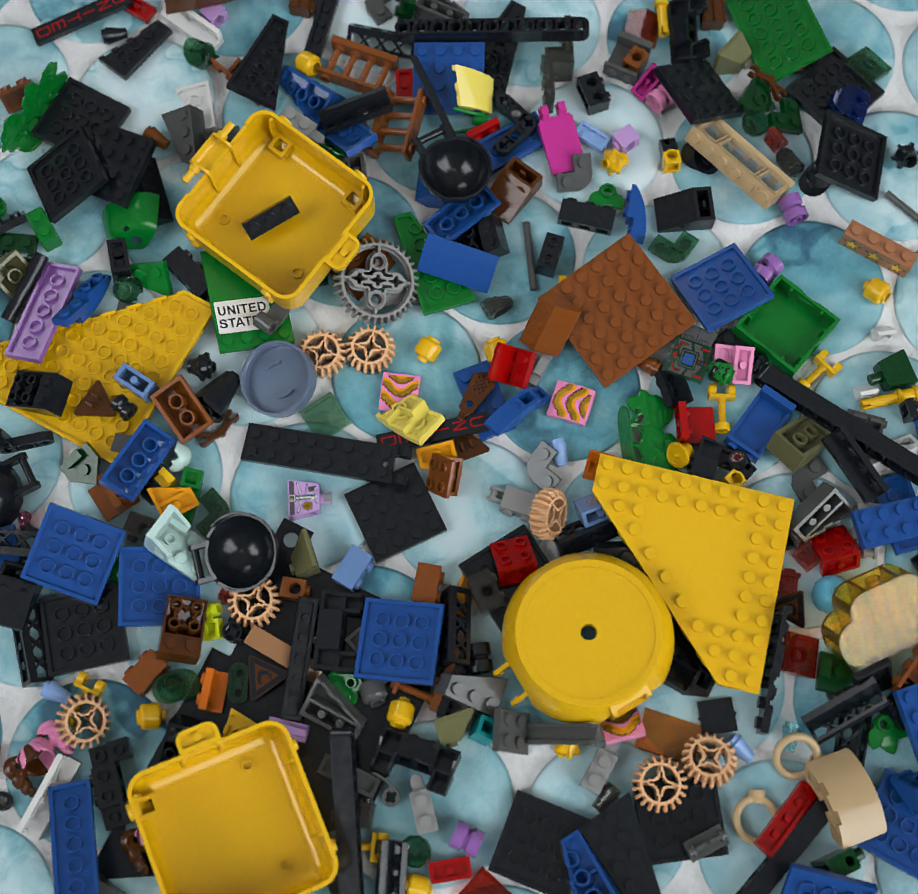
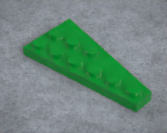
(433, 293)

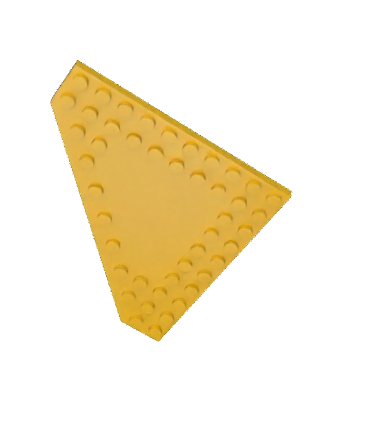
(146, 336)
(708, 553)

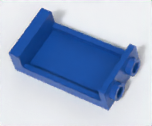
(759, 422)

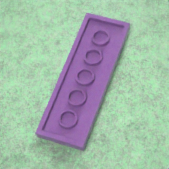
(35, 326)

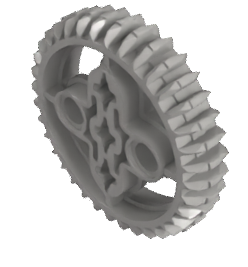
(384, 277)

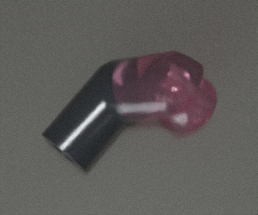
(24, 522)

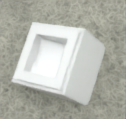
(882, 333)
(865, 391)

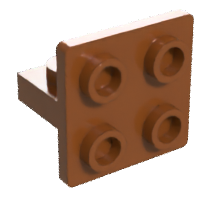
(12, 96)
(444, 475)
(108, 502)

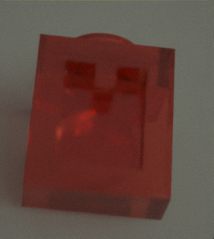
(775, 139)
(806, 556)
(788, 582)

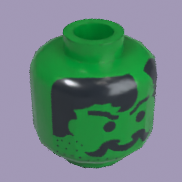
(720, 372)

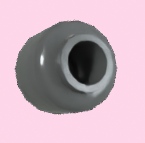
(373, 692)

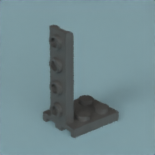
(514, 732)

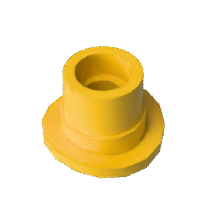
(679, 454)

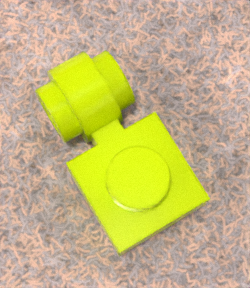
(213, 625)

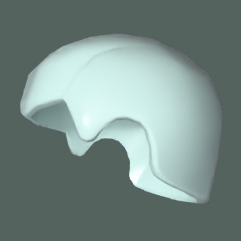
(182, 458)

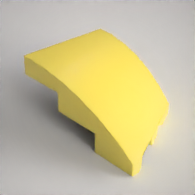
(473, 89)
(412, 419)

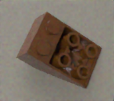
(515, 188)
(182, 630)

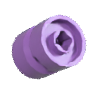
(792, 208)
(769, 267)
(466, 839)

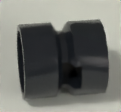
(479, 658)

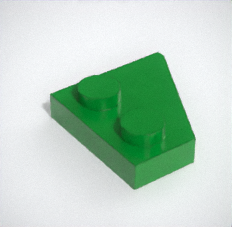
(154, 276)

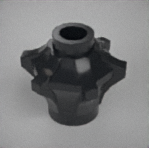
(905, 156)
(201, 366)

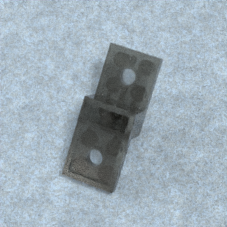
(556, 66)

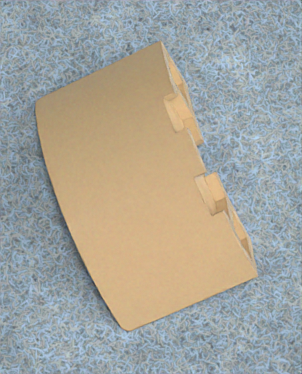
(849, 795)

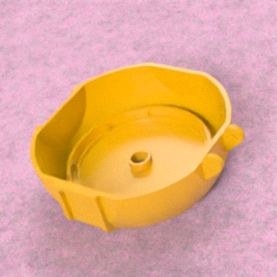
(577, 676)

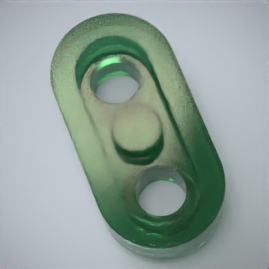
(238, 683)

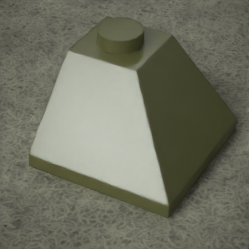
(733, 56)
(11, 271)
(303, 557)
(453, 726)

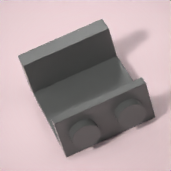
(613, 67)

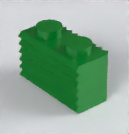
(43, 229)

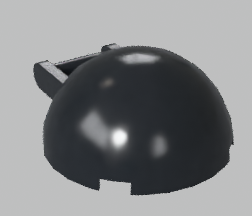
(453, 166)
(11, 487)
(238, 552)

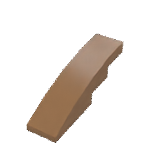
(275, 649)

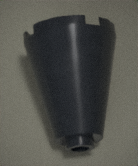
(218, 394)

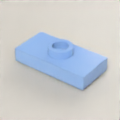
(592, 136)

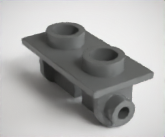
(875, 422)
(706, 843)

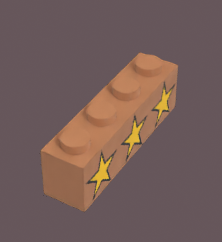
(878, 248)

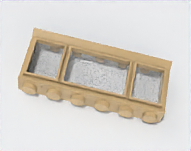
(740, 162)

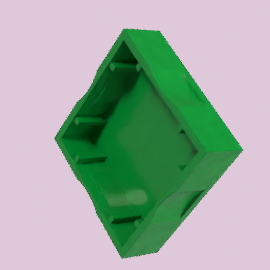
(786, 327)

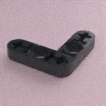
(519, 124)
(24, 442)

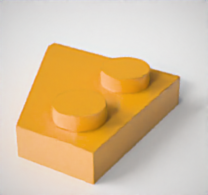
(445, 448)
(180, 497)

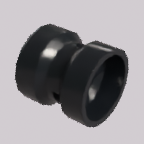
(123, 407)
(231, 629)

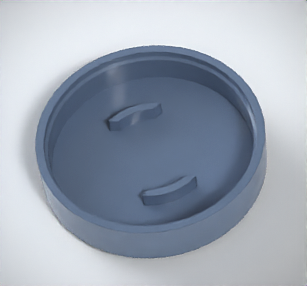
(278, 379)

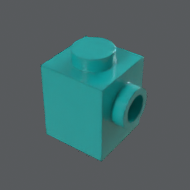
(482, 730)

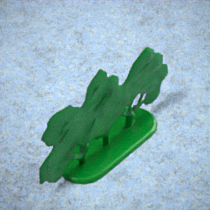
(37, 98)
(653, 440)

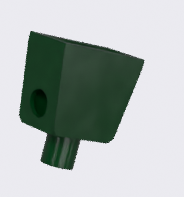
(893, 373)
(840, 861)

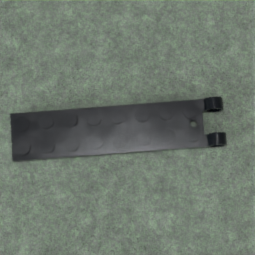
(324, 454)

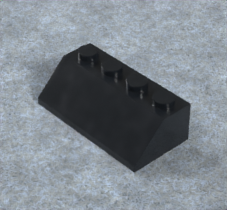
(152, 183)

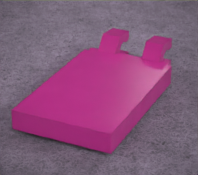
(558, 138)

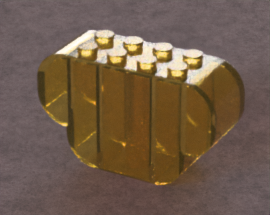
(873, 616)

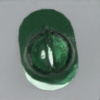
(199, 53)
(176, 686)

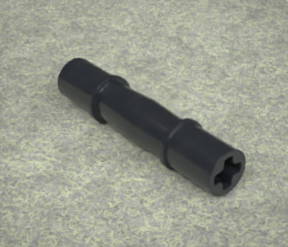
(25, 287)

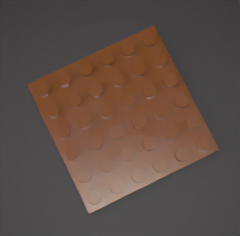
(624, 310)

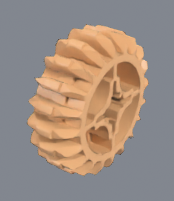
(325, 339)
(363, 347)
(548, 513)
(251, 610)
(89, 713)
(719, 748)
(660, 773)

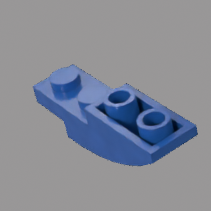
(635, 215)
(86, 301)
(516, 409)

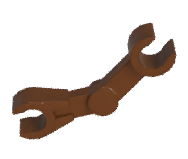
(769, 79)
(221, 432)

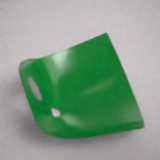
(139, 217)

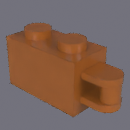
(427, 583)
(144, 672)

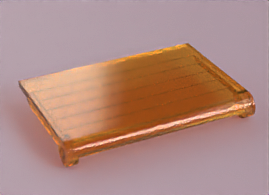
(666, 735)

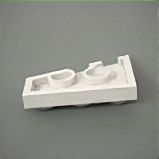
(201, 97)

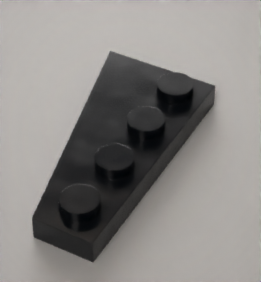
(136, 50)

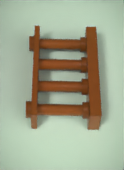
(357, 51)
(381, 123)
(432, 699)

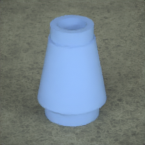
(560, 445)
(54, 692)
(741, 748)

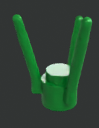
(478, 118)

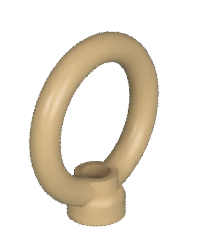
(776, 756)
(753, 796)

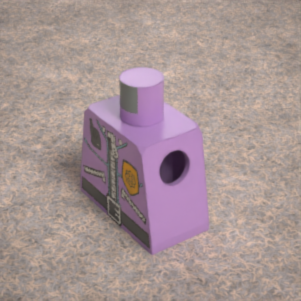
(305, 499)

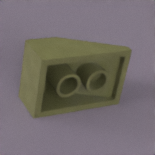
(798, 442)

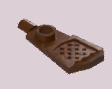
(474, 396)

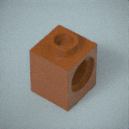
(636, 54)
(288, 583)

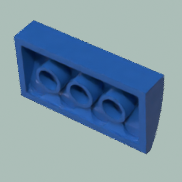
(457, 218)
(457, 263)
(137, 461)

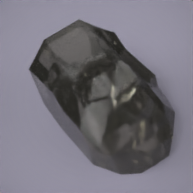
(789, 162)
(496, 306)

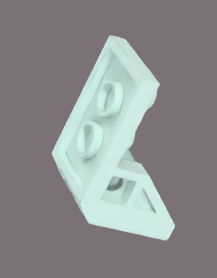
(170, 542)

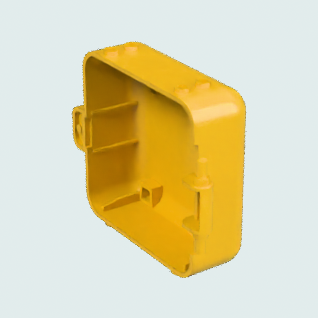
(256, 171)
(232, 815)

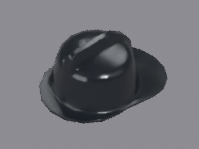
(696, 161)
(810, 184)

